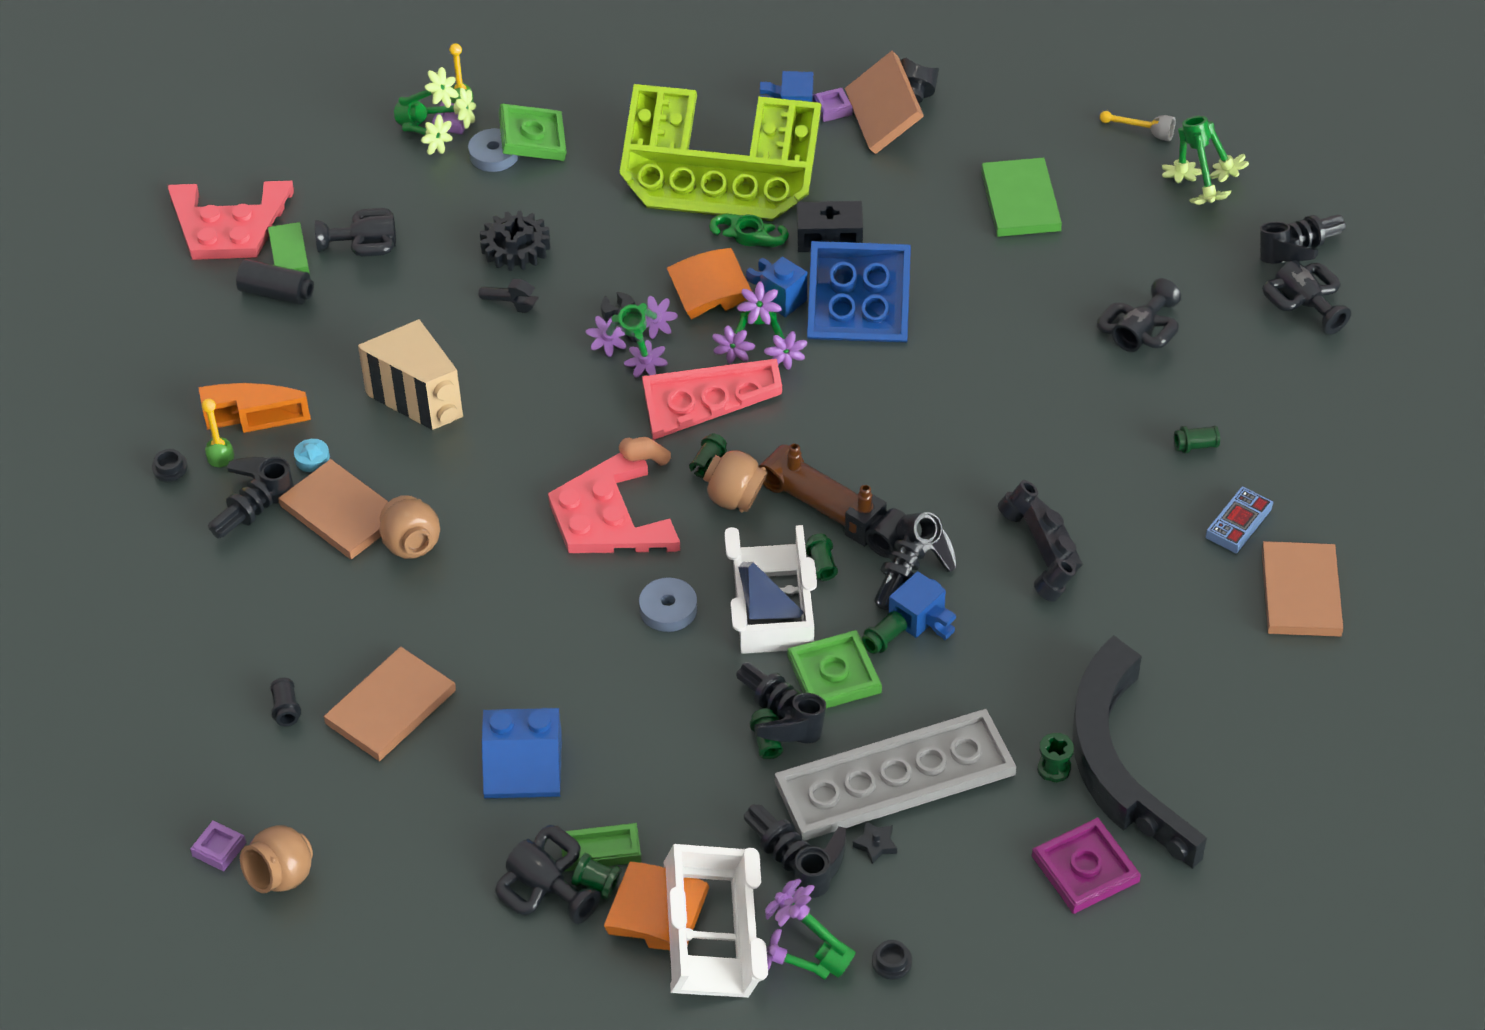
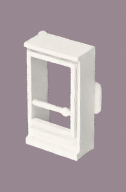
(773, 561)
(715, 974)

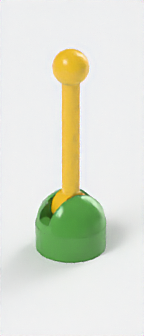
(455, 49)
(218, 449)

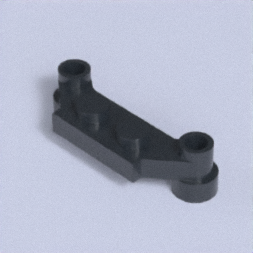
(1050, 535)

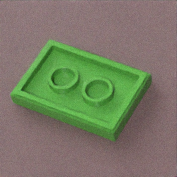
(1021, 197)

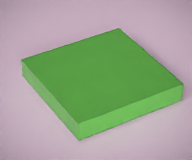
(532, 132)
(835, 669)

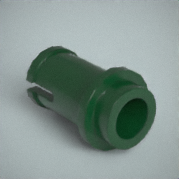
(1196, 438)
(711, 446)
(819, 549)
(877, 637)
(767, 748)

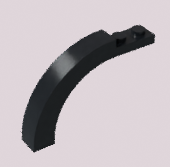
(1104, 775)

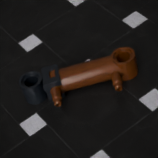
(862, 513)

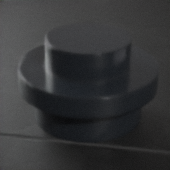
(169, 465)
(892, 959)

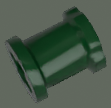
(1055, 755)
(596, 876)

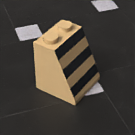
(412, 375)

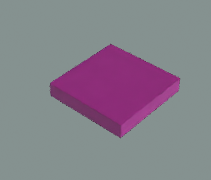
(1085, 865)

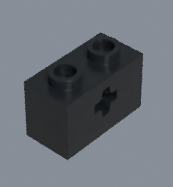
(829, 223)

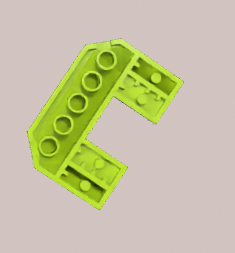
(674, 178)

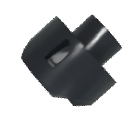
(921, 78)

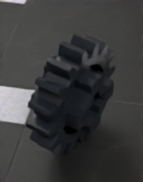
(515, 240)

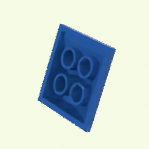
(859, 291)

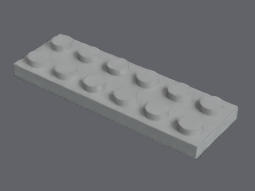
(894, 774)

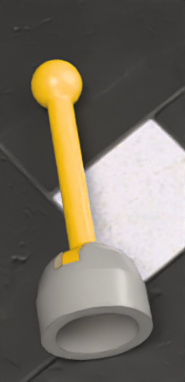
(1161, 127)

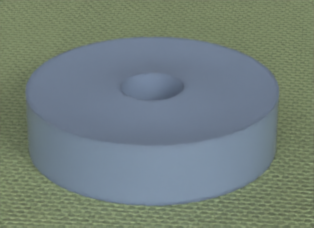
(487, 153)
(670, 617)

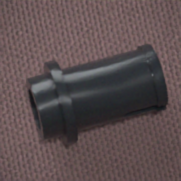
(285, 709)

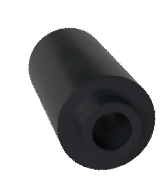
(274, 282)

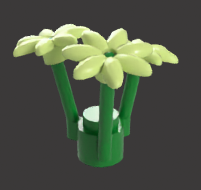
(411, 112)
(1197, 133)

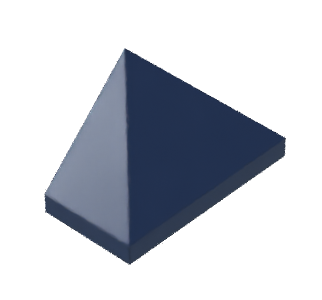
(763, 596)

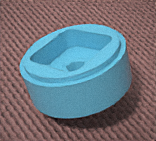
(311, 454)

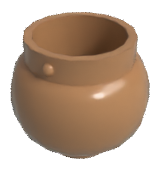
(734, 480)
(409, 527)
(276, 859)

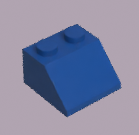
(521, 753)

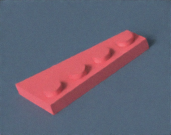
(702, 394)

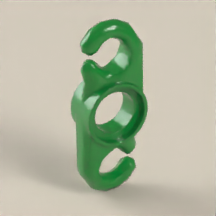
(758, 238)

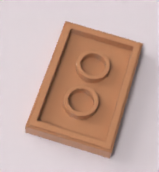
(884, 102)
(336, 508)
(1302, 589)
(389, 703)

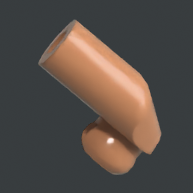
(644, 449)

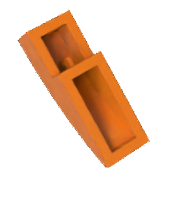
(255, 405)

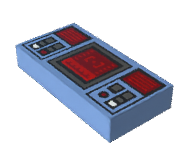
(1239, 519)

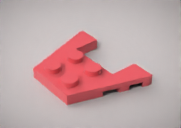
(228, 230)
(595, 516)

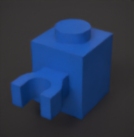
(794, 87)
(786, 278)
(923, 605)

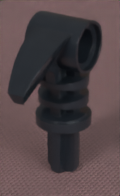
(1293, 241)
(270, 481)
(913, 547)
(799, 712)
(795, 853)

